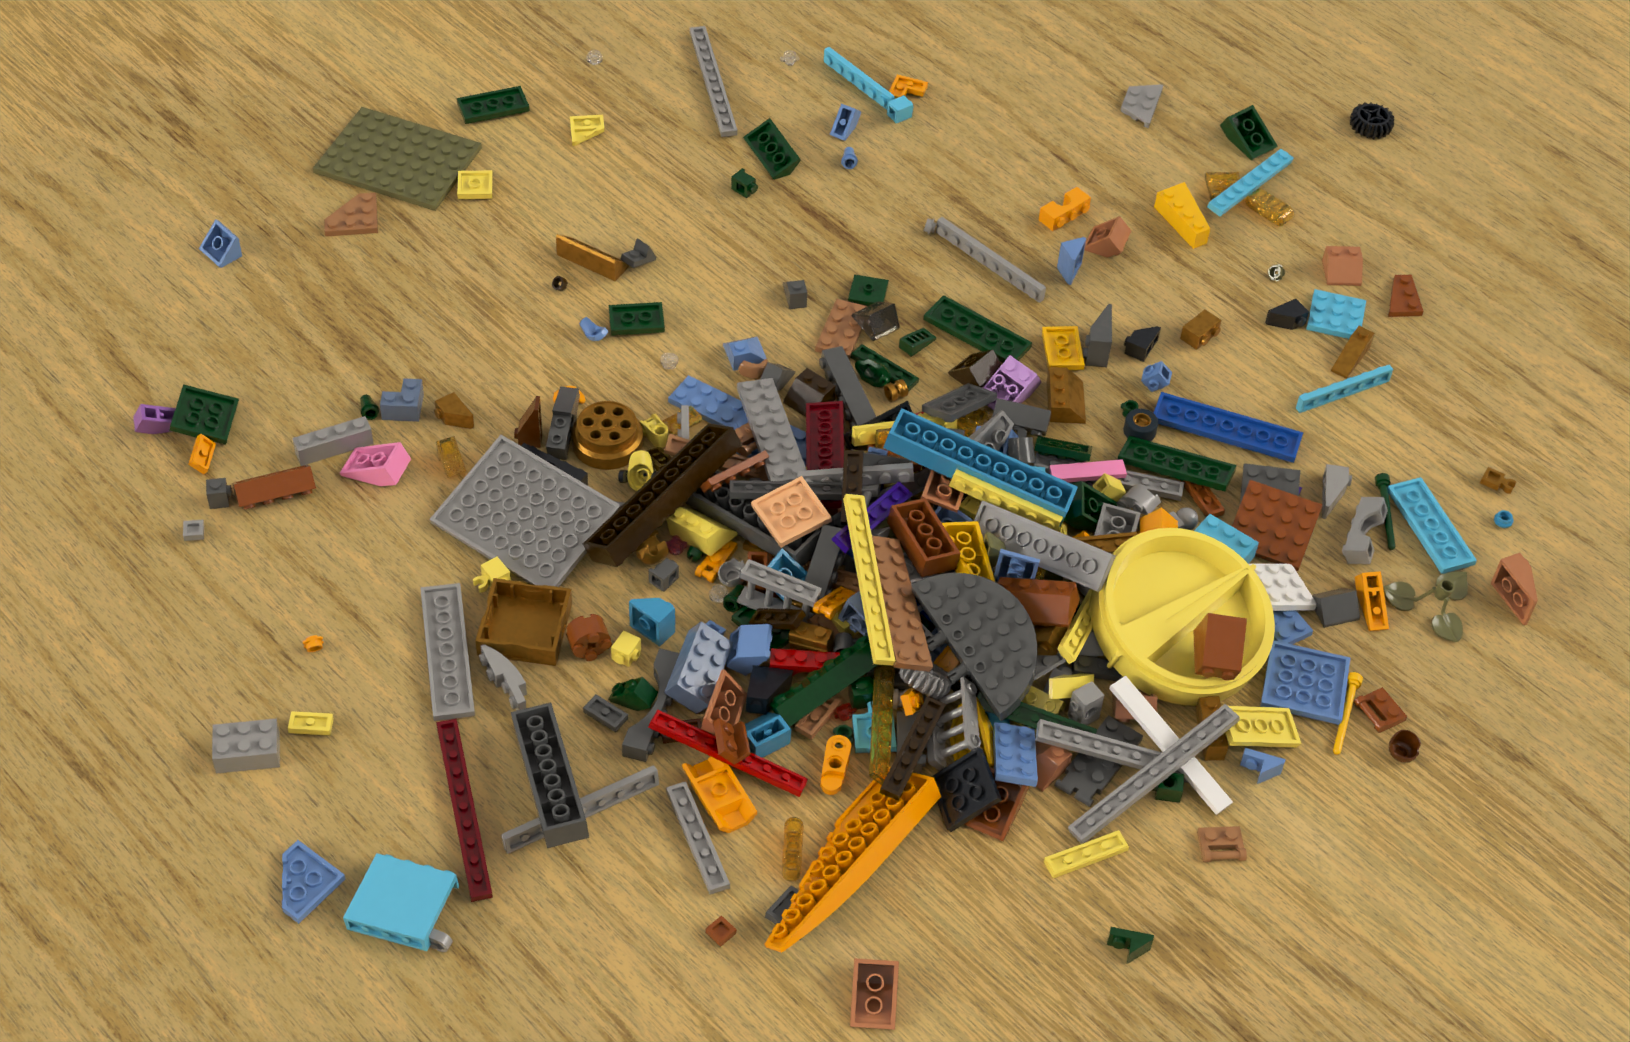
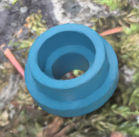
(1503, 519)

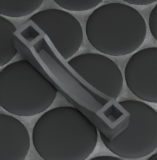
(639, 738)

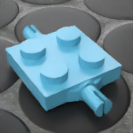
(862, 731)

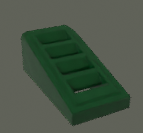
(906, 341)

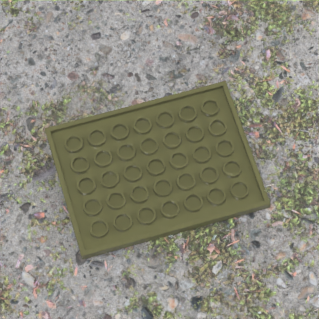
(397, 158)

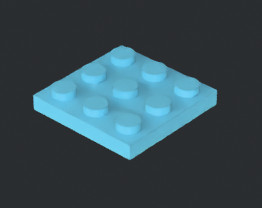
(1335, 314)

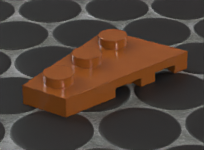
(1404, 298)

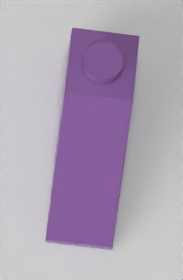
(153, 419)

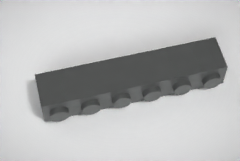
(848, 388)

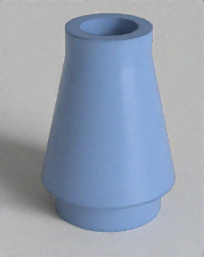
(849, 158)

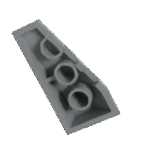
(994, 431)

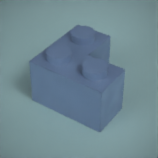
(404, 404)

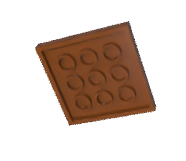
(1278, 522)

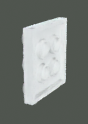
(1285, 587)

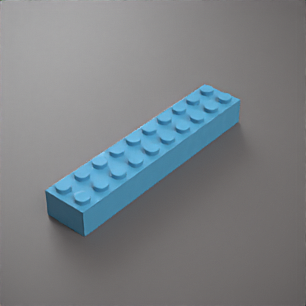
(947, 451)

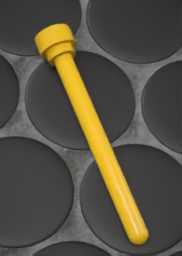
(1353, 683)

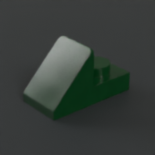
(1135, 942)

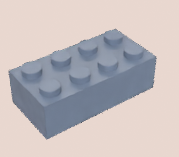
(698, 667)

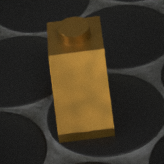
(453, 412)

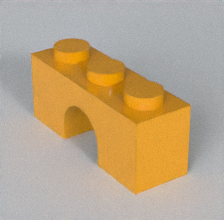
(1055, 216)

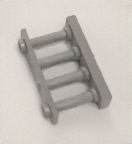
(776, 582)
(936, 745)

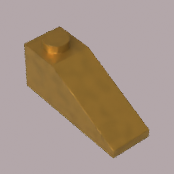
(1353, 352)

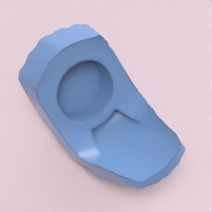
(592, 331)

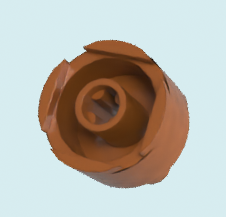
(588, 637)

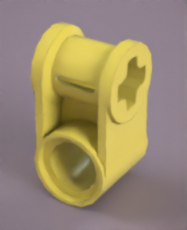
(655, 431)

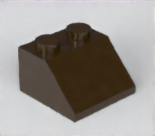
(976, 368)
(809, 388)

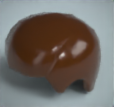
(1404, 746)

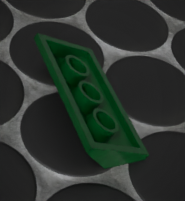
(772, 149)

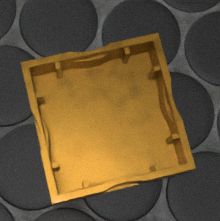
(525, 621)

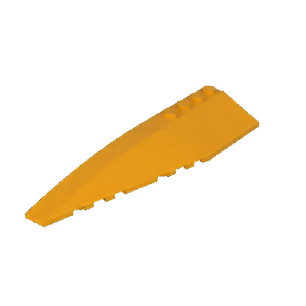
(854, 851)

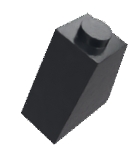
(765, 686)

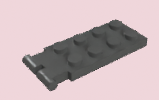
(1091, 774)

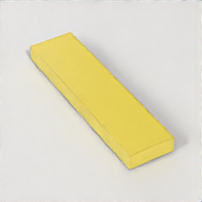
(1086, 854)

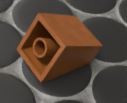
(1219, 646)

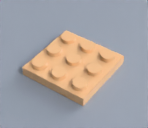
(791, 511)

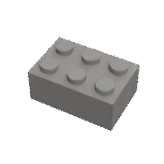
(246, 746)

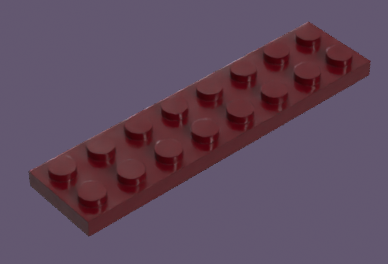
(825, 439)

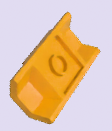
(721, 794)

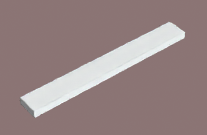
(1164, 738)

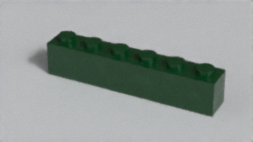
(825, 682)

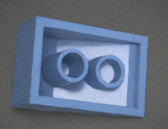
(1015, 566)

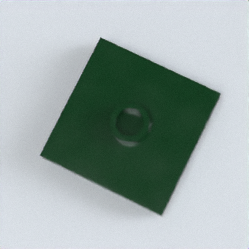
(867, 290)

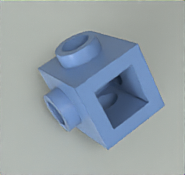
(1156, 376)

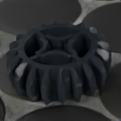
(1372, 120)

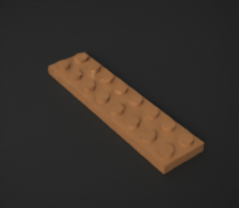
(901, 608)

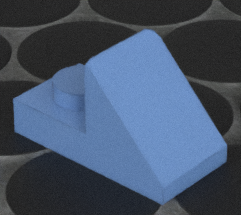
(1267, 764)

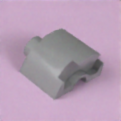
(1139, 499)

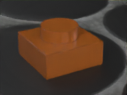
(720, 931)

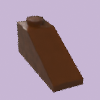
(530, 425)

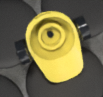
(639, 470)

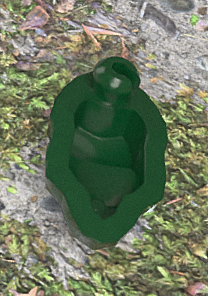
(873, 372)

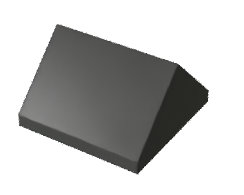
(1337, 606)

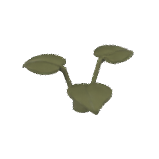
(1448, 585)

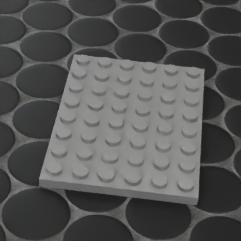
(524, 513)

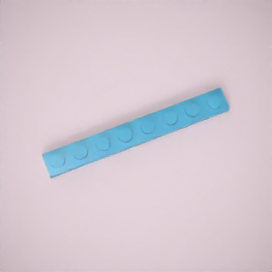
(1250, 182)

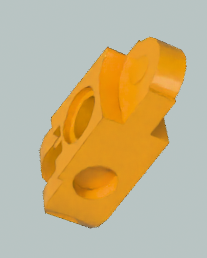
(832, 777)

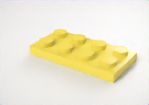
(1263, 727)

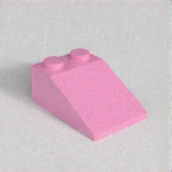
(377, 464)

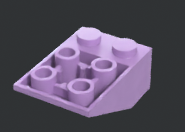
(1013, 382)

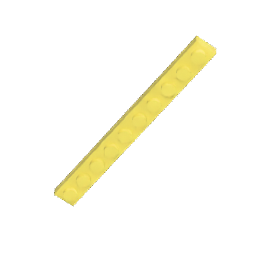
(869, 580)

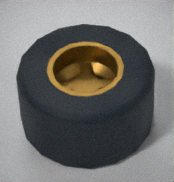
(1141, 424)

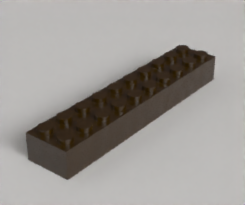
(662, 495)

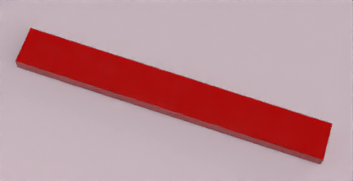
(707, 744)

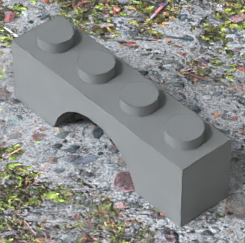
(1369, 514)

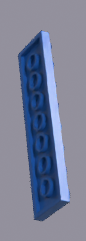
(1228, 427)

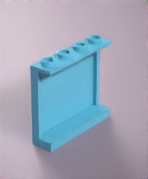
(399, 901)

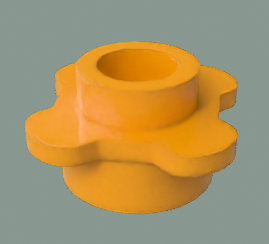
(313, 643)

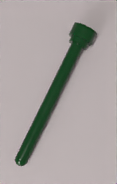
(1382, 481)

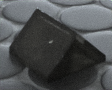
(877, 319)

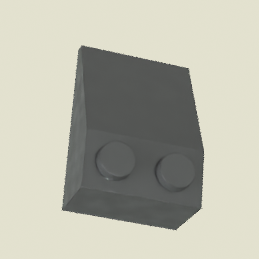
(1099, 340)

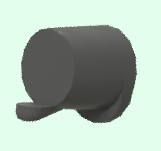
(1022, 447)

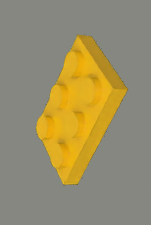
(1063, 347)

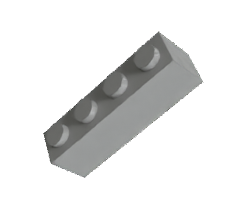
(332, 441)

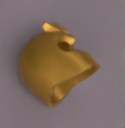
(651, 550)

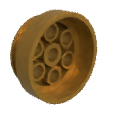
(606, 435)

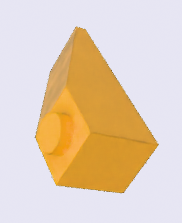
(1372, 600)

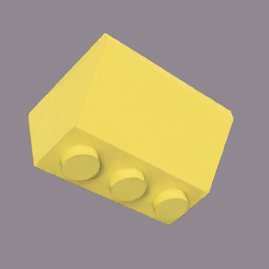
(699, 530)

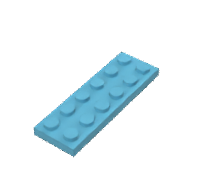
(1431, 525)

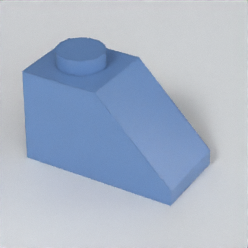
(845, 122)

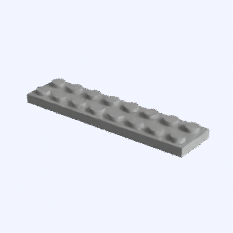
(771, 429)
(1054, 549)
(447, 652)

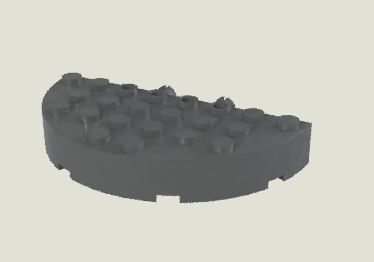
(985, 633)

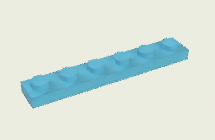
(857, 77)
(1344, 388)

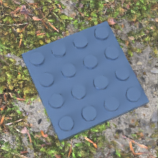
(1306, 682)

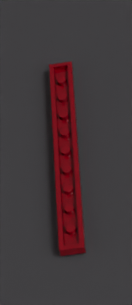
(464, 811)

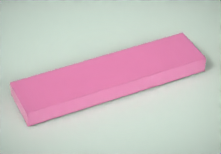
(1088, 471)

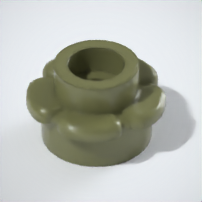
(1272, 272)

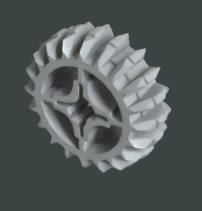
(930, 683)

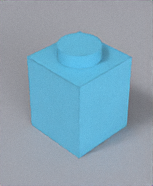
(900, 109)

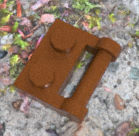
(1384, 706)

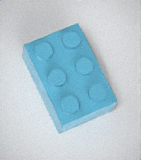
(1228, 535)

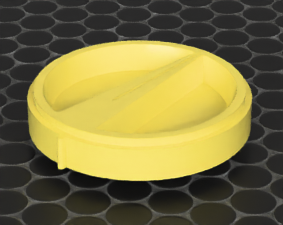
(1157, 598)

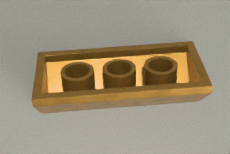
(590, 257)

